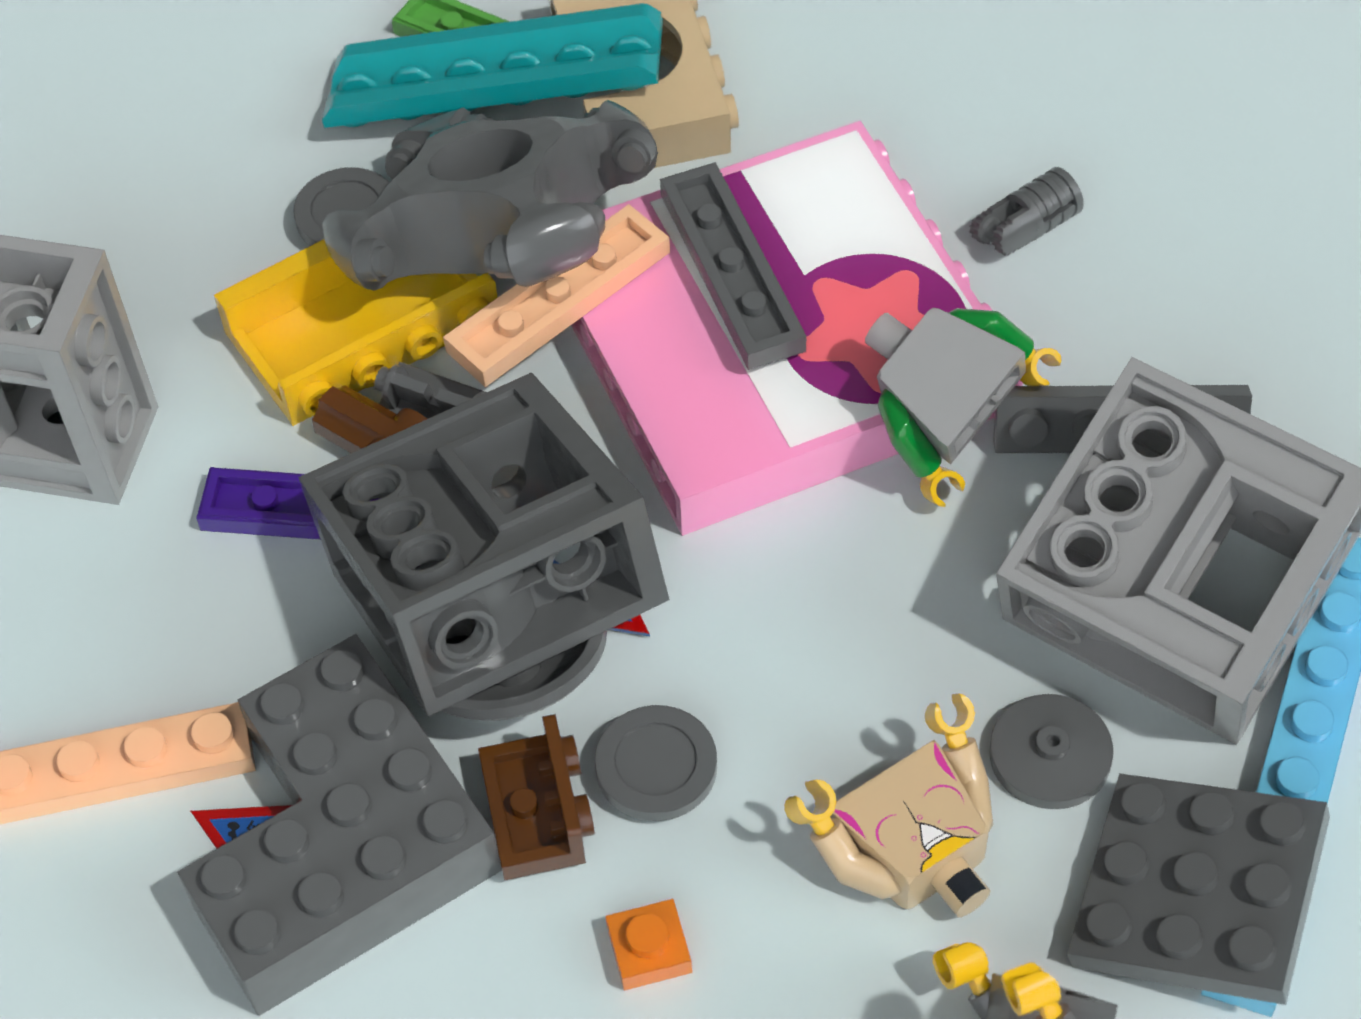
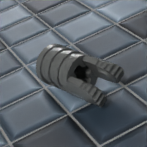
(1029, 212)

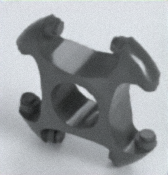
(492, 197)

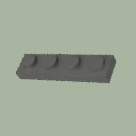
(733, 266)
(1057, 416)

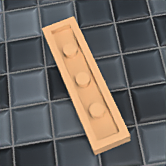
(533, 315)
(124, 762)

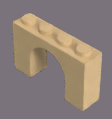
(686, 107)

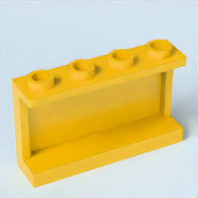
(317, 329)

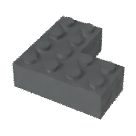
(362, 852)

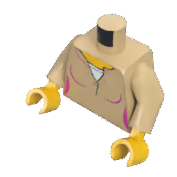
(911, 825)

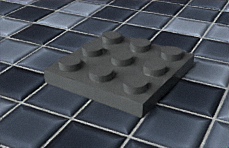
(1201, 887)

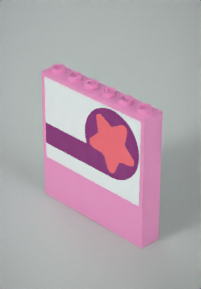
(844, 253)

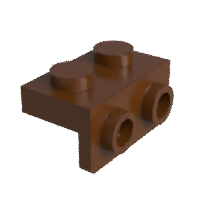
(533, 802)

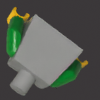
(948, 382)

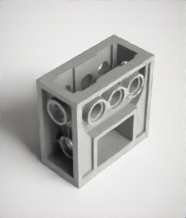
(71, 363)
(1137, 524)

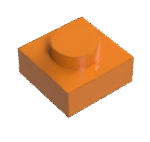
(648, 944)

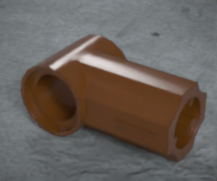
(357, 421)

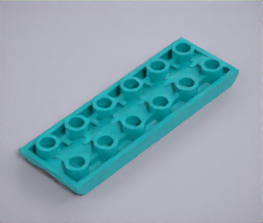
(495, 65)

